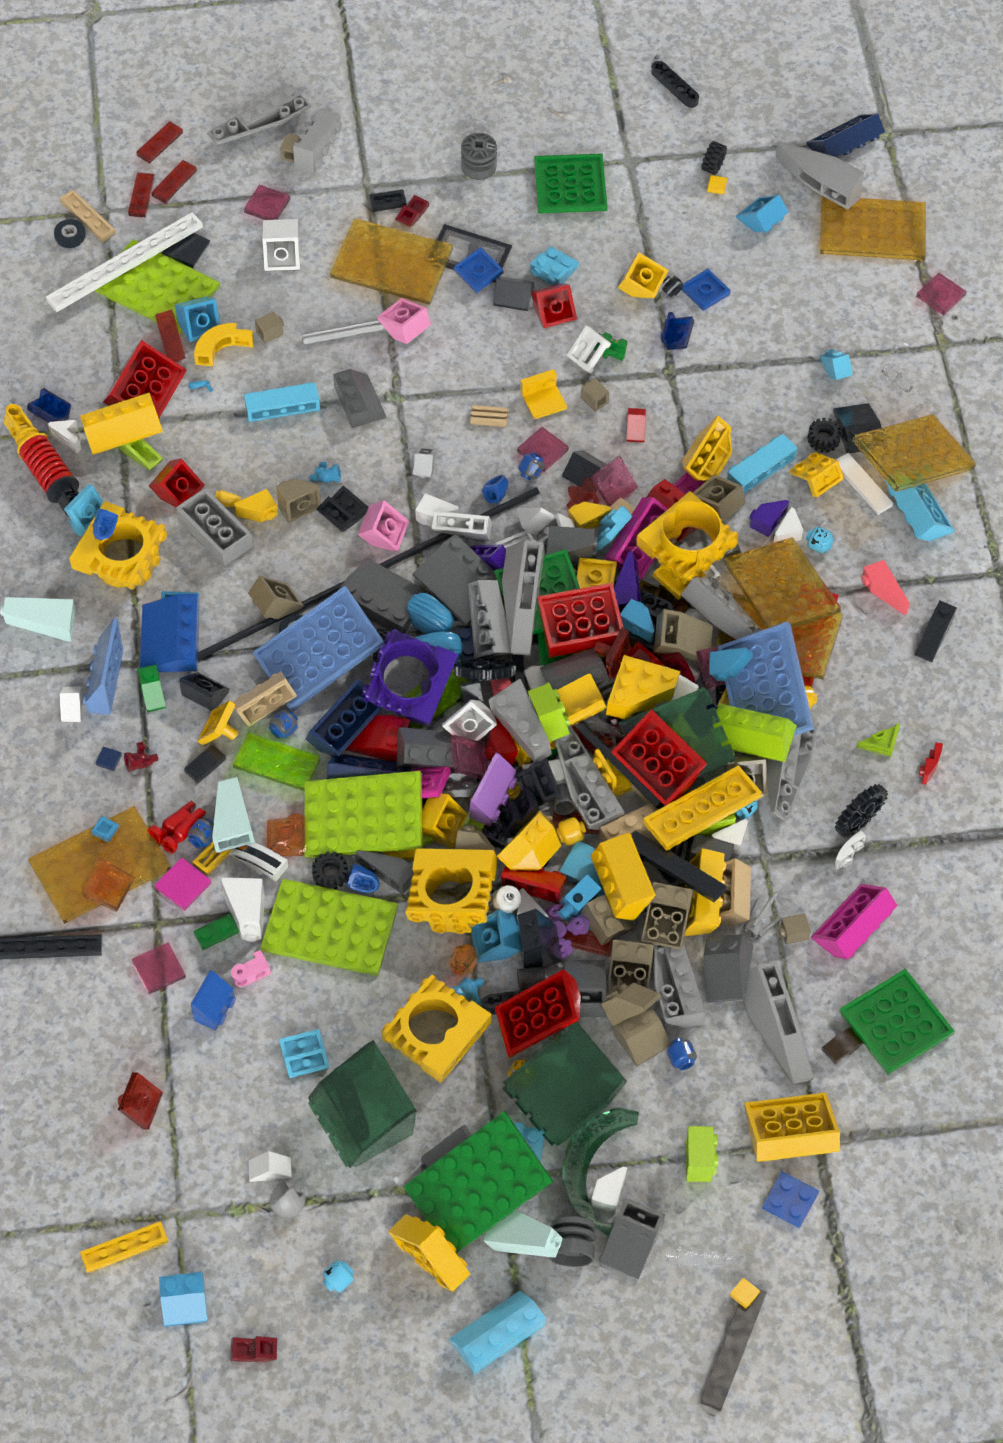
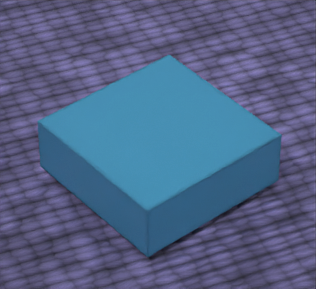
(105, 829)

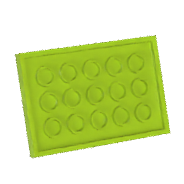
(158, 286)
(363, 814)
(329, 927)

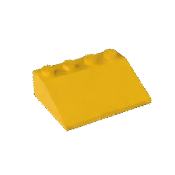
(792, 1127)

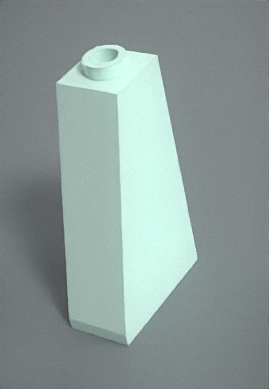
(41, 615)
(231, 819)
(523, 1236)

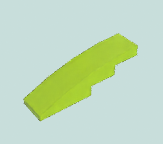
(142, 453)

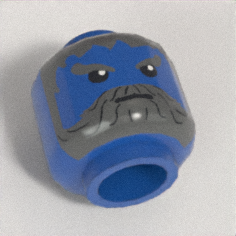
(531, 466)
(283, 724)
(201, 833)
(681, 1054)

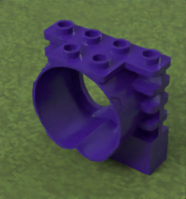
(438, 663)

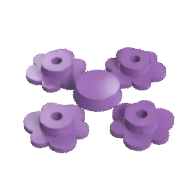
(577, 926)

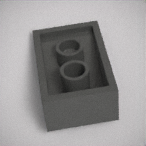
(727, 967)

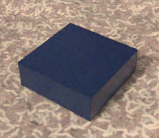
(108, 758)

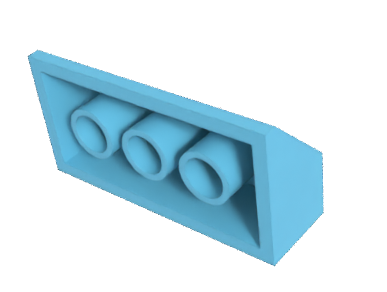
(922, 512)
(498, 1331)

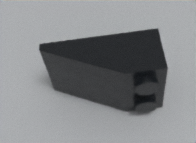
(854, 421)

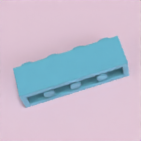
(282, 402)
(763, 463)

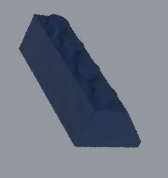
(848, 135)
(343, 721)
(355, 766)

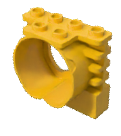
(687, 513)
(90, 552)
(439, 866)
(439, 1058)

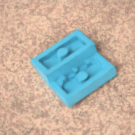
(579, 864)
(304, 1053)

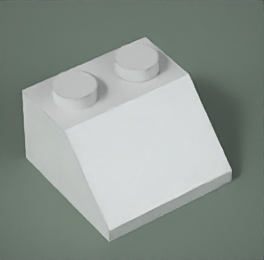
(471, 721)

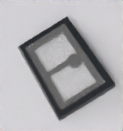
(466, 243)

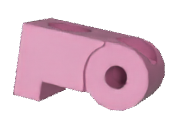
(250, 971)

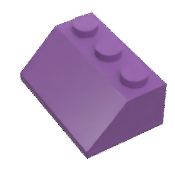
(492, 791)

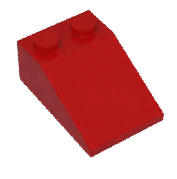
(380, 737)

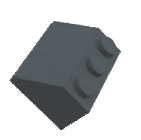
(358, 397)
(574, 667)
(424, 748)

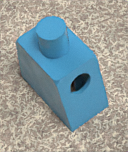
(582, 893)

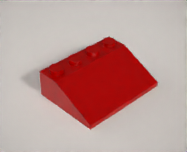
(146, 373)
(579, 619)
(659, 758)
(539, 1012)

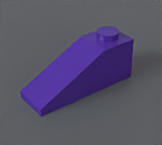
(492, 554)
(628, 582)

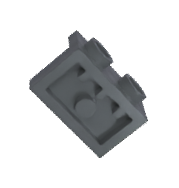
(460, 785)

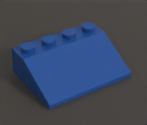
(171, 633)

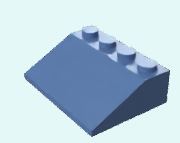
(104, 671)

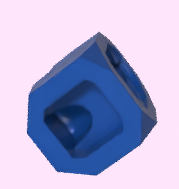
(495, 489)
(104, 524)
(362, 879)

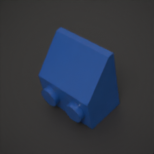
(212, 1001)

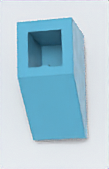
(836, 364)

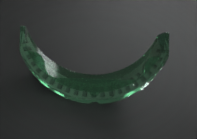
(580, 1153)

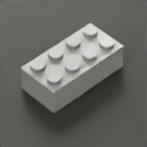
(214, 527)

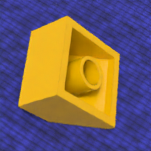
(643, 277)
(442, 820)

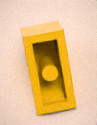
(257, 507)
(588, 514)

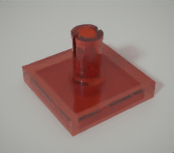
(615, 652)
(140, 1100)

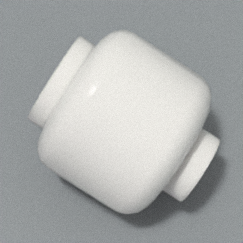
(501, 898)

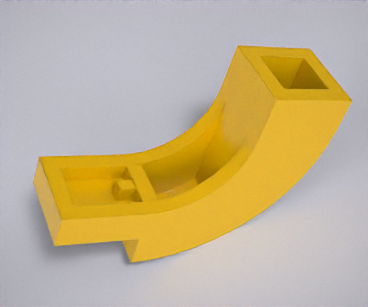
(218, 338)

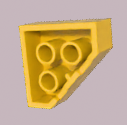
(640, 687)
(431, 1250)

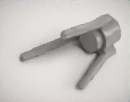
(755, 925)

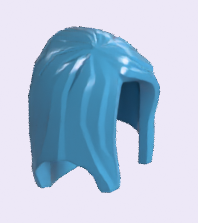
(429, 614)
(445, 640)

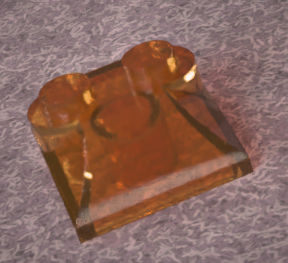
(287, 835)
(107, 885)

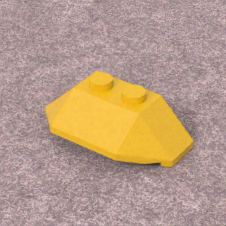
(709, 451)
(532, 845)

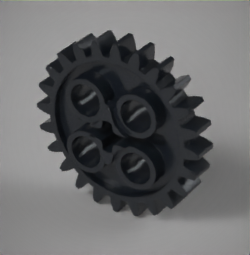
(485, 669)
(861, 810)

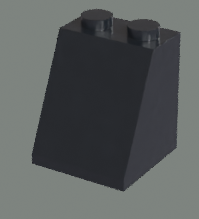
(538, 940)

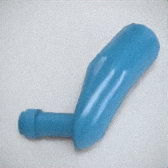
(197, 384)

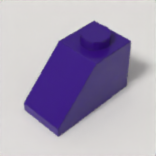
(768, 516)

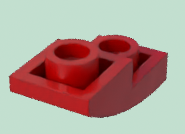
(931, 763)

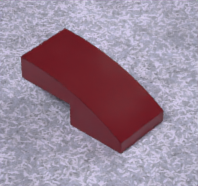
(413, 211)
(677, 662)
(254, 1349)

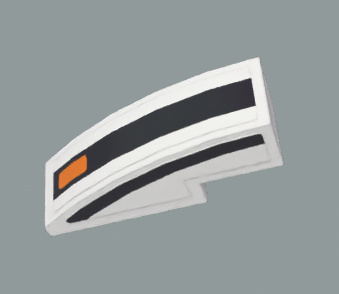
(261, 860)

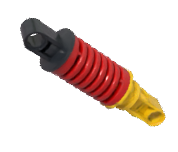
(41, 458)

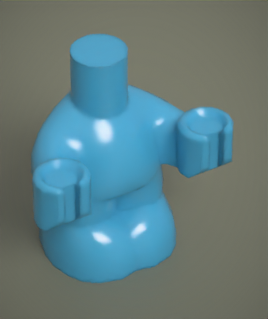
(326, 474)
(469, 989)

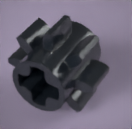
(672, 286)

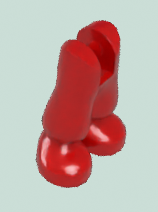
(177, 825)

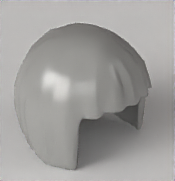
(286, 1201)

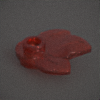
(583, 494)

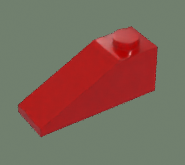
(500, 742)

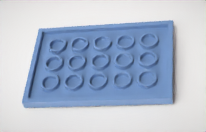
(320, 646)
(772, 678)

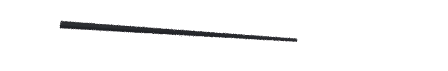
(388, 563)

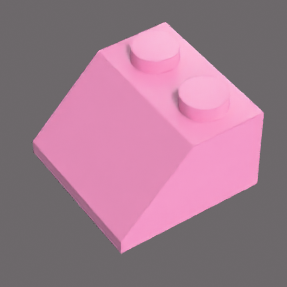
(405, 320)
(383, 526)

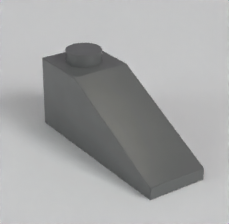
(390, 869)

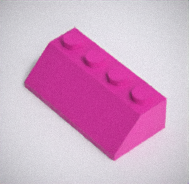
(644, 514)
(855, 920)

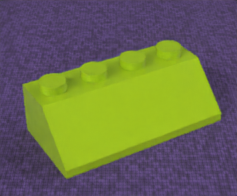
(756, 732)

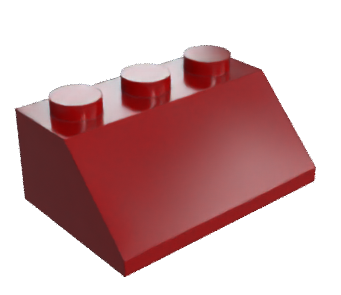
(668, 495)
(536, 883)

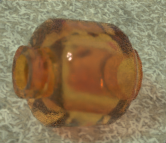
(463, 959)

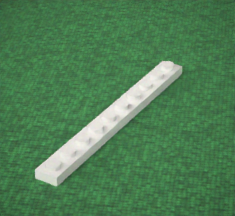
(124, 262)

